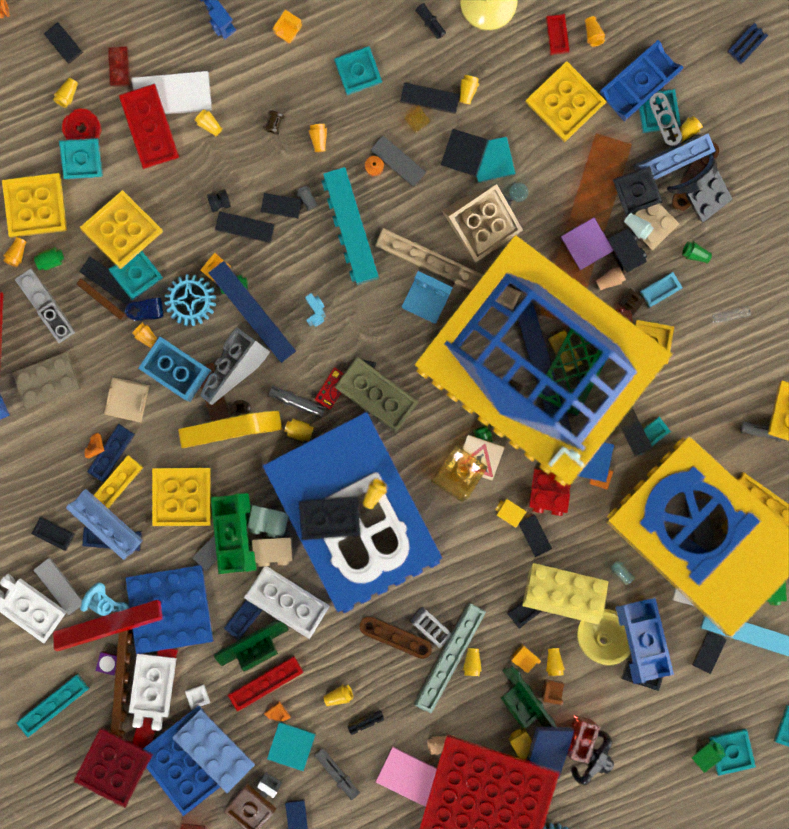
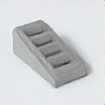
(418, 617)

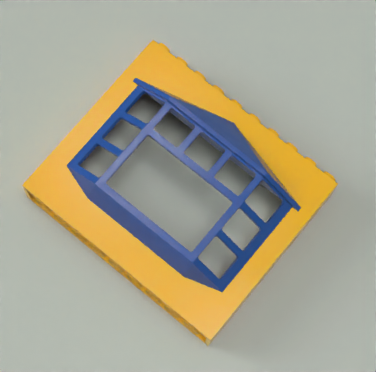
(505, 407)

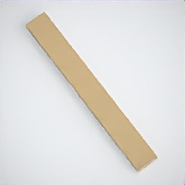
(439, 265)

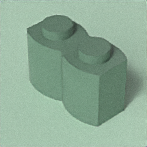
(266, 520)

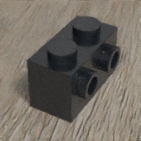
(627, 251)

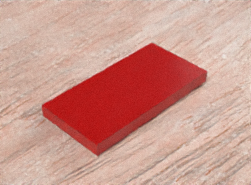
(149, 126)

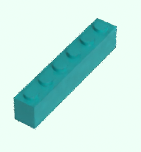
(350, 225)

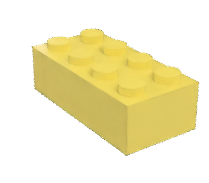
(565, 593)

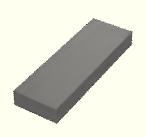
(59, 586)

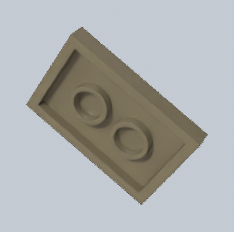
(46, 380)

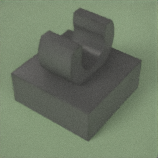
(269, 786)

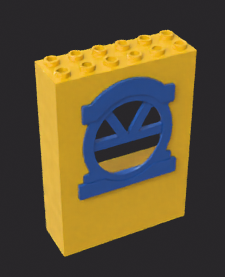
(734, 577)

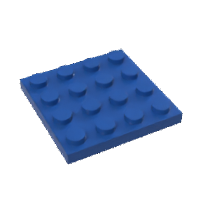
(182, 605)
(177, 771)

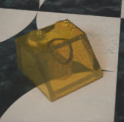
(459, 474)

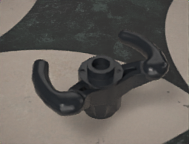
(598, 762)

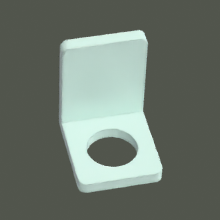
(571, 453)

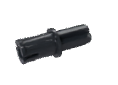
(430, 21)

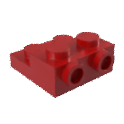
(548, 494)

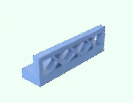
(678, 155)
(104, 524)

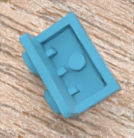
(317, 305)

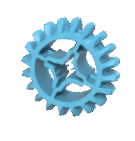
(199, 299)

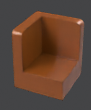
(553, 692)

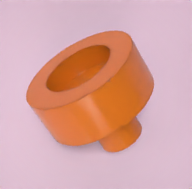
(374, 170)

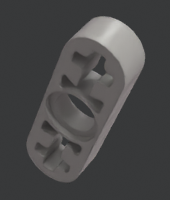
(676, 130)

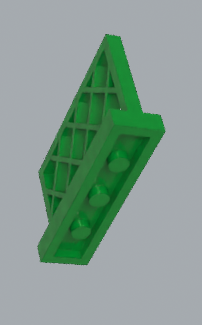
(585, 392)

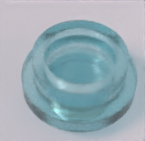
(518, 192)

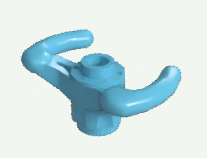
(99, 602)

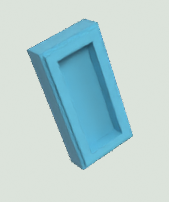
(661, 289)

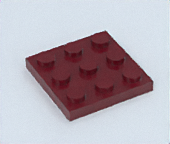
(113, 767)

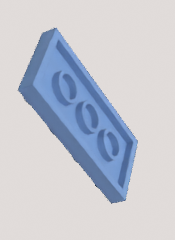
(213, 751)

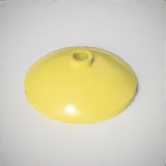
(488, 13)
(611, 632)

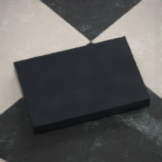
(329, 518)

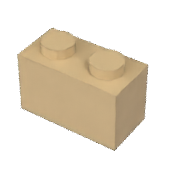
(273, 550)

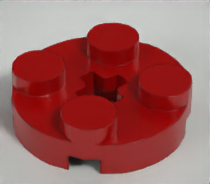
(79, 117)

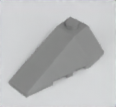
(239, 359)

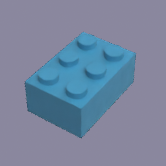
(174, 369)

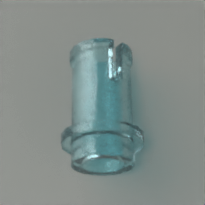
(622, 572)

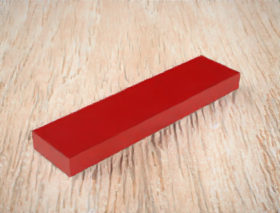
(265, 683)

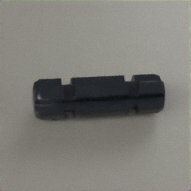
(365, 722)

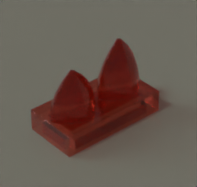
(119, 66)

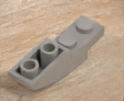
(45, 305)

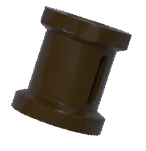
(273, 122)
(247, 408)

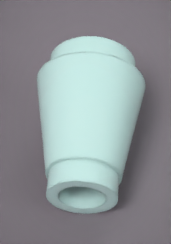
(639, 226)

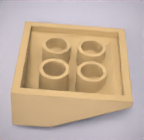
(483, 221)

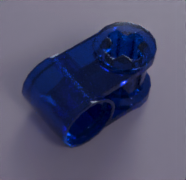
(149, 309)

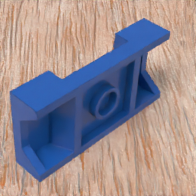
(220, 19)
(640, 81)
(645, 640)

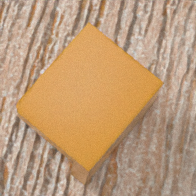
(287, 26)
(211, 264)
(524, 658)

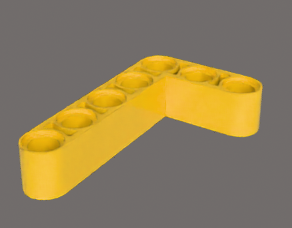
(230, 428)

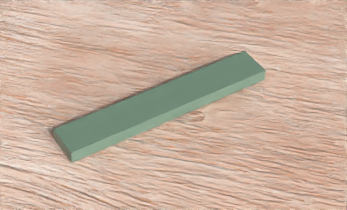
(449, 657)

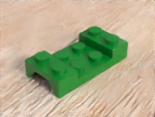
(231, 533)

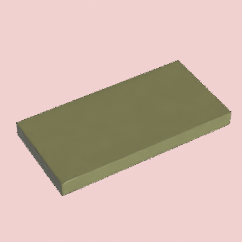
(376, 394)

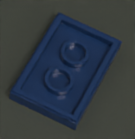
(550, 747)

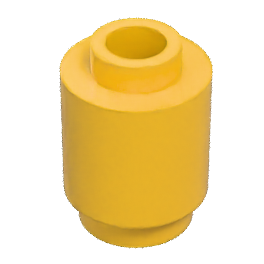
(298, 430)

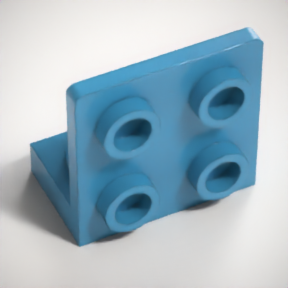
(427, 297)

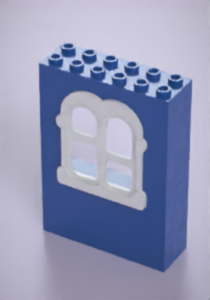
(342, 466)

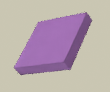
(586, 244)

